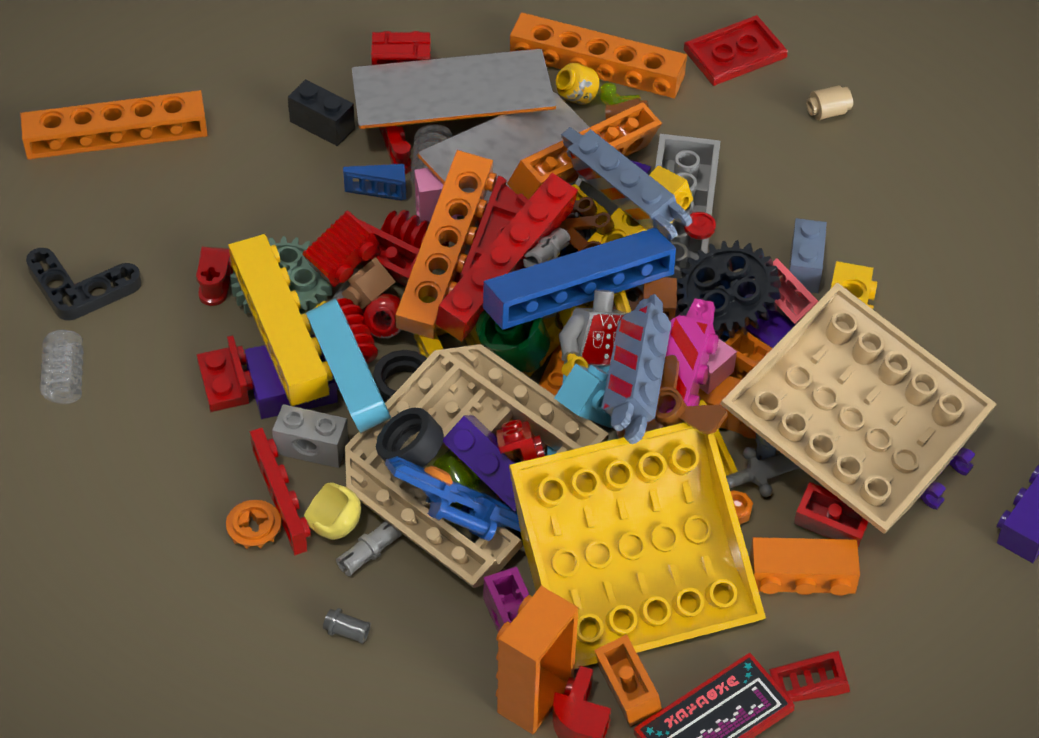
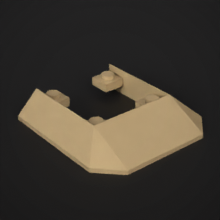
(448, 387)

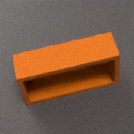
(535, 658)

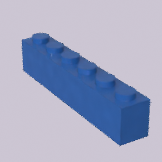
(575, 277)

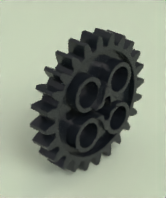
(730, 287)

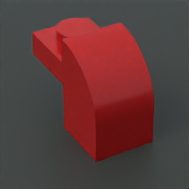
(574, 714)

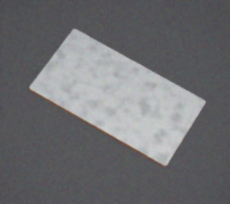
(452, 88)
(504, 140)

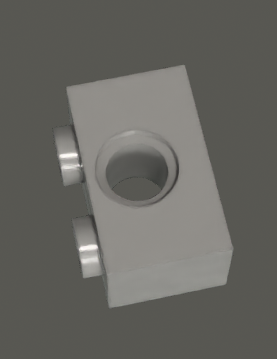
(310, 435)

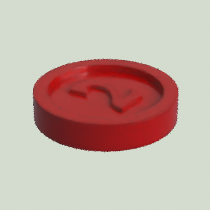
(702, 226)

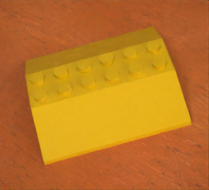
(638, 539)

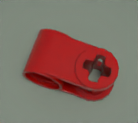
(214, 275)

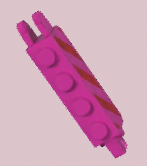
(692, 342)

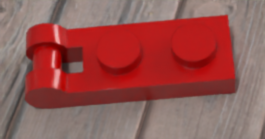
(397, 146)

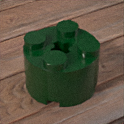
(519, 345)

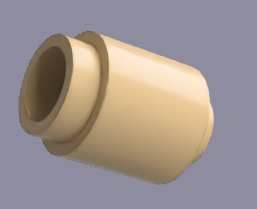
(829, 102)

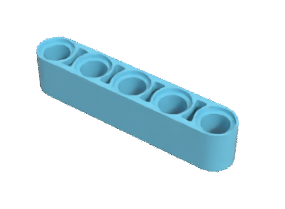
(348, 366)

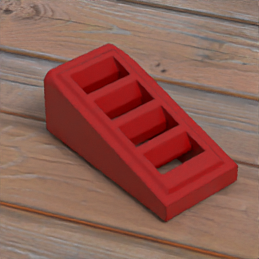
(819, 664)

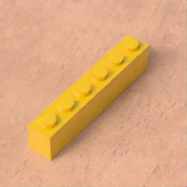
(279, 320)

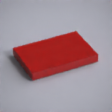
(735, 50)

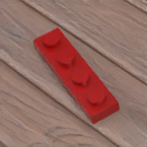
(283, 500)

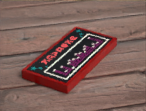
(729, 705)

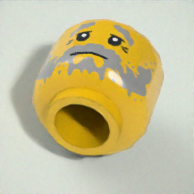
(577, 83)

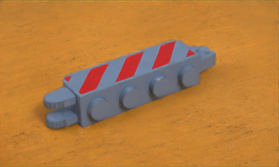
(624, 182)
(637, 368)

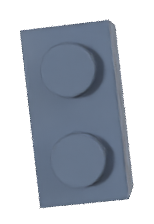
(808, 252)

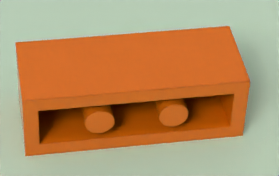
(805, 565)

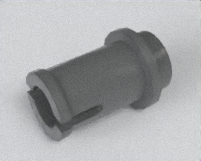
(346, 626)

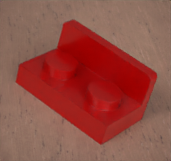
(224, 378)

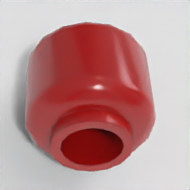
(377, 321)

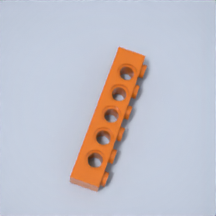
(610, 56)
(113, 124)
(625, 132)
(465, 172)

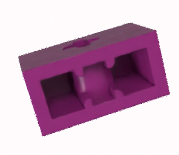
(503, 595)

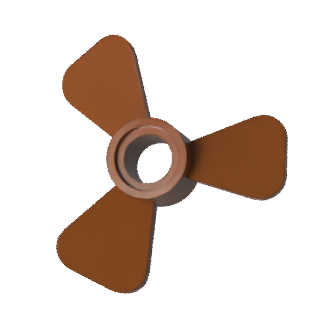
(702, 418)

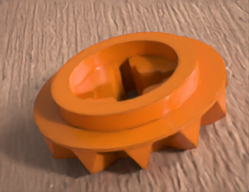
(265, 516)

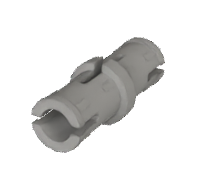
(547, 248)
(367, 548)

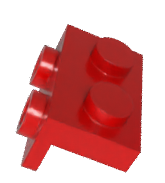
(519, 435)

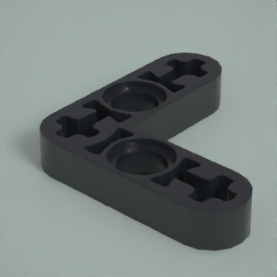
(79, 293)

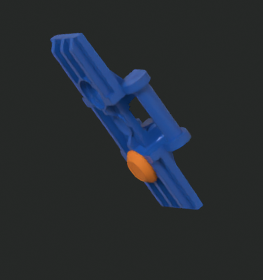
(479, 511)

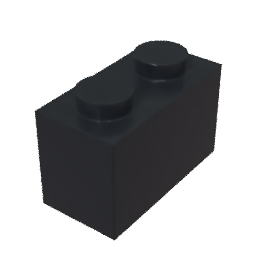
(321, 112)

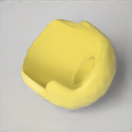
(333, 511)

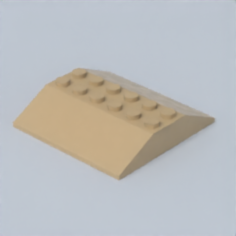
(859, 407)

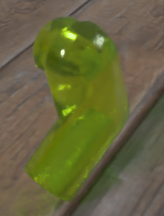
(610, 97)

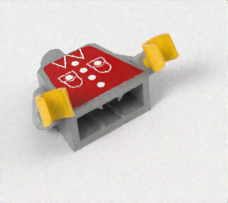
(590, 333)

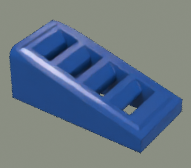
(383, 182)

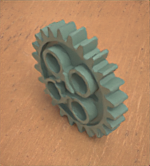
(303, 278)

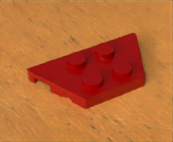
(498, 213)

